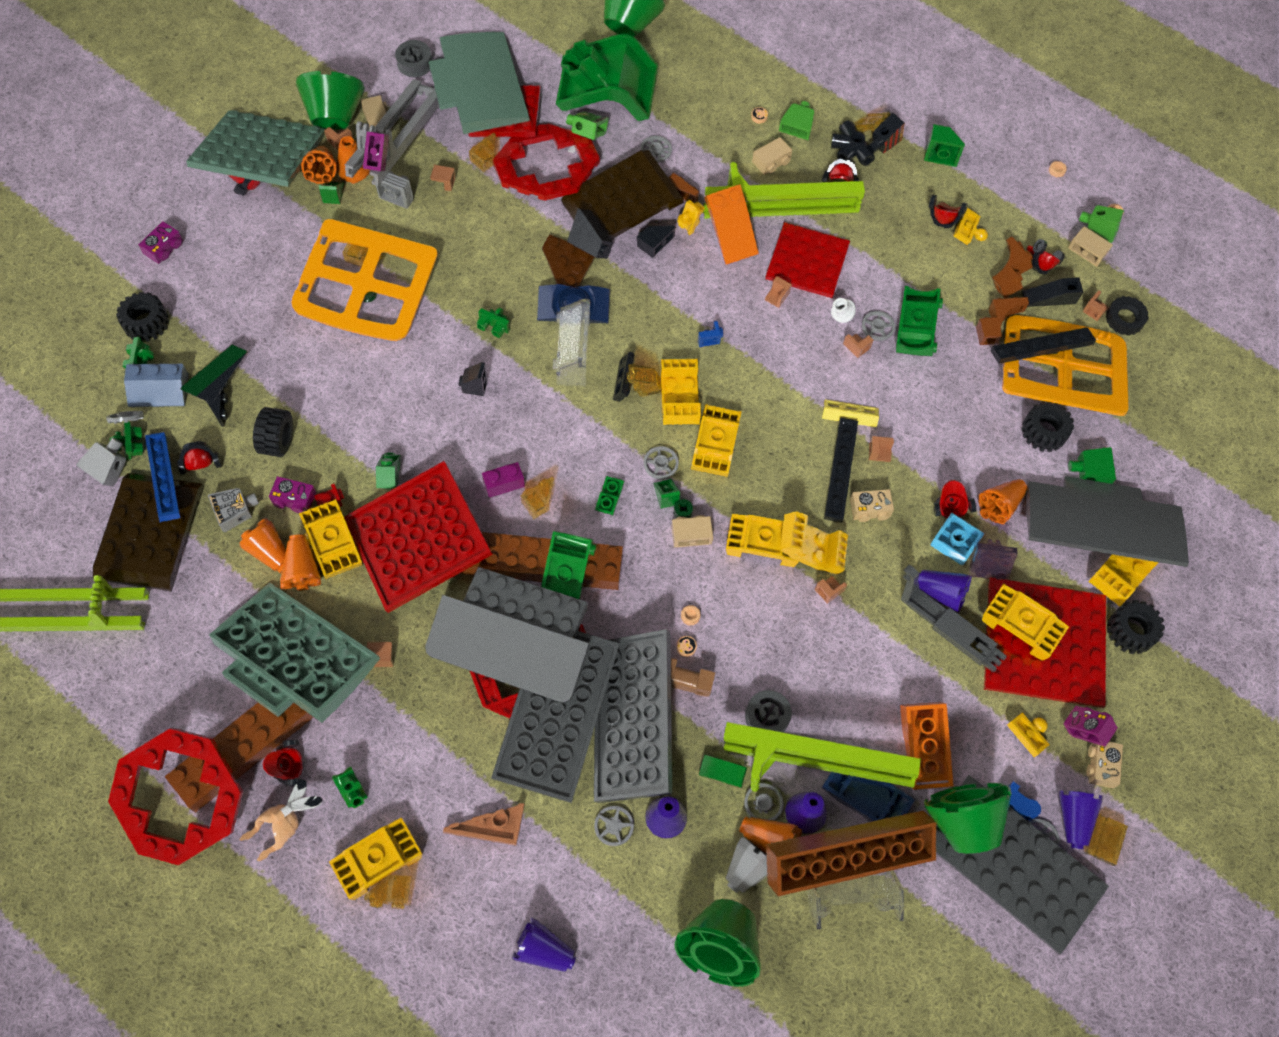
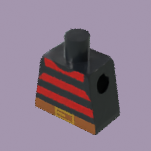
(887, 134)

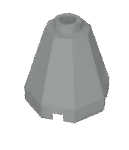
(746, 867)

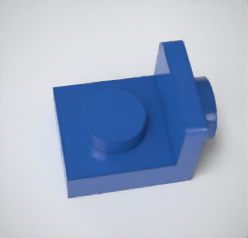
(710, 337)

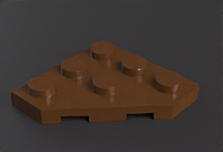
(566, 261)

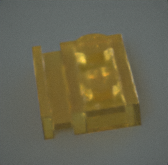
(871, 122)
(1107, 840)

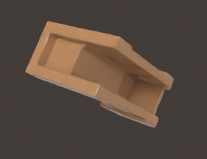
(691, 681)

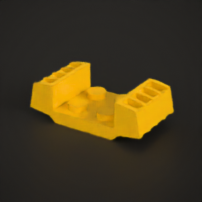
(680, 391)
(716, 440)
(757, 537)
(330, 539)
(812, 545)
(1121, 577)
(1026, 621)
(375, 858)

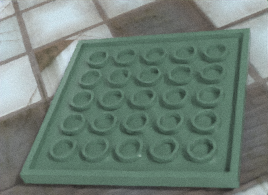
(256, 148)

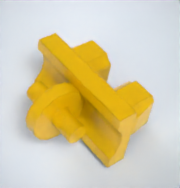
(690, 217)

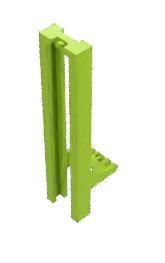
(802, 191)
(93, 622)
(773, 746)

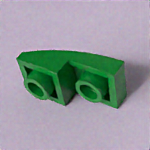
(609, 495)
(722, 771)

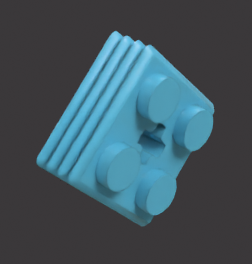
(957, 550)

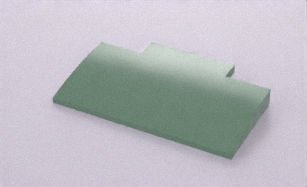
(479, 81)
(291, 655)

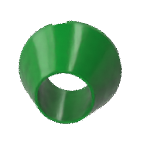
(631, 16)
(330, 98)
(971, 815)
(722, 944)

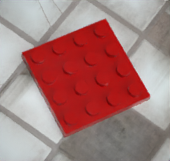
(531, 97)
(808, 259)

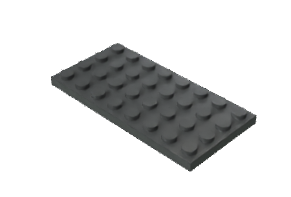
(635, 722)
(551, 738)
(1030, 879)

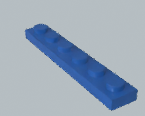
(162, 477)

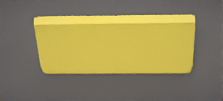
(863, 417)

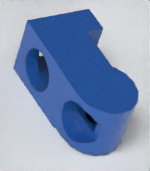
(1027, 808)

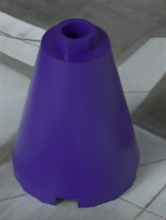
(945, 587)
(806, 811)
(1079, 816)
(666, 817)
(543, 948)

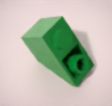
(388, 470)

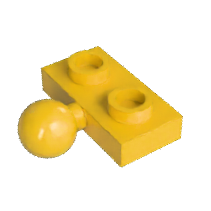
(967, 228)
(1029, 733)

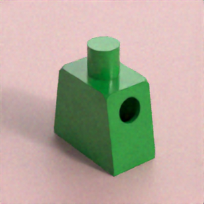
(1095, 465)

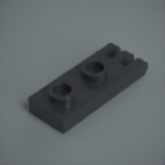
(622, 385)

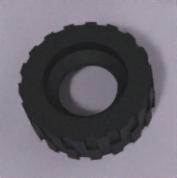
(1135, 306)

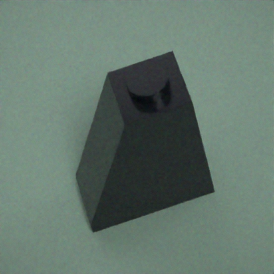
(590, 235)

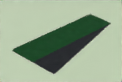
(215, 375)

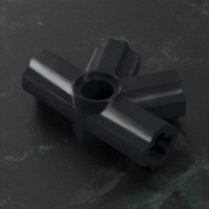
(852, 144)

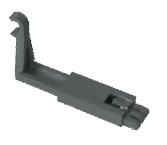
(950, 624)

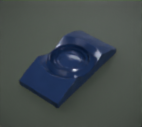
(554, 297)
(868, 797)

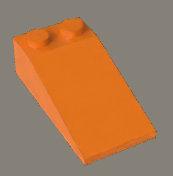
(732, 224)
(928, 738)

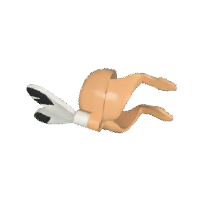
(284, 818)

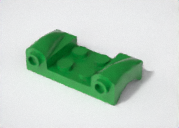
(918, 322)
(567, 563)

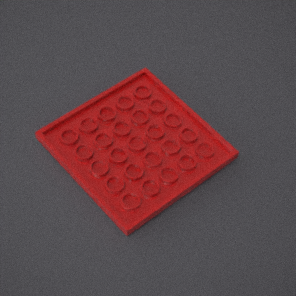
(417, 536)
(1077, 664)

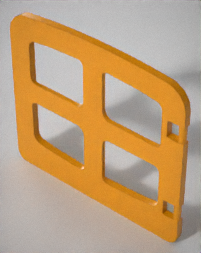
(363, 281)
(1065, 363)

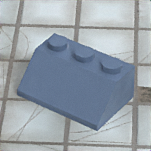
(155, 385)

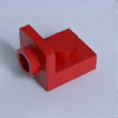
(329, 496)

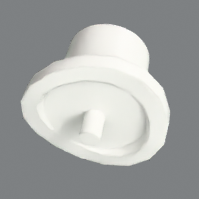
(843, 310)

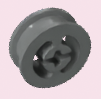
(413, 51)
(755, 706)

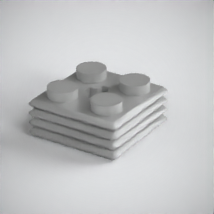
(395, 190)

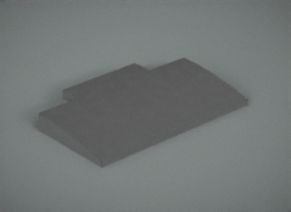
(1106, 520)

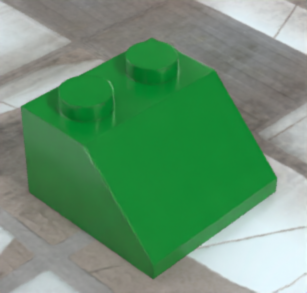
(943, 146)

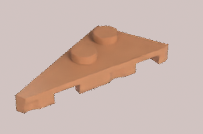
(497, 827)

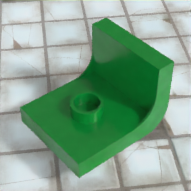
(608, 70)

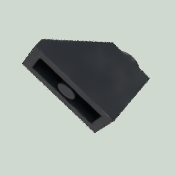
(655, 238)
(474, 380)

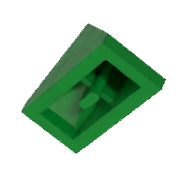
(331, 192)
(666, 493)

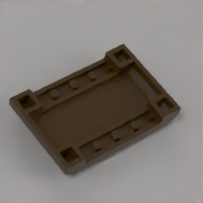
(625, 194)
(136, 544)

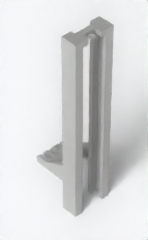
(405, 137)

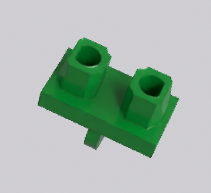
(495, 319)
(138, 352)
(129, 433)
(350, 788)

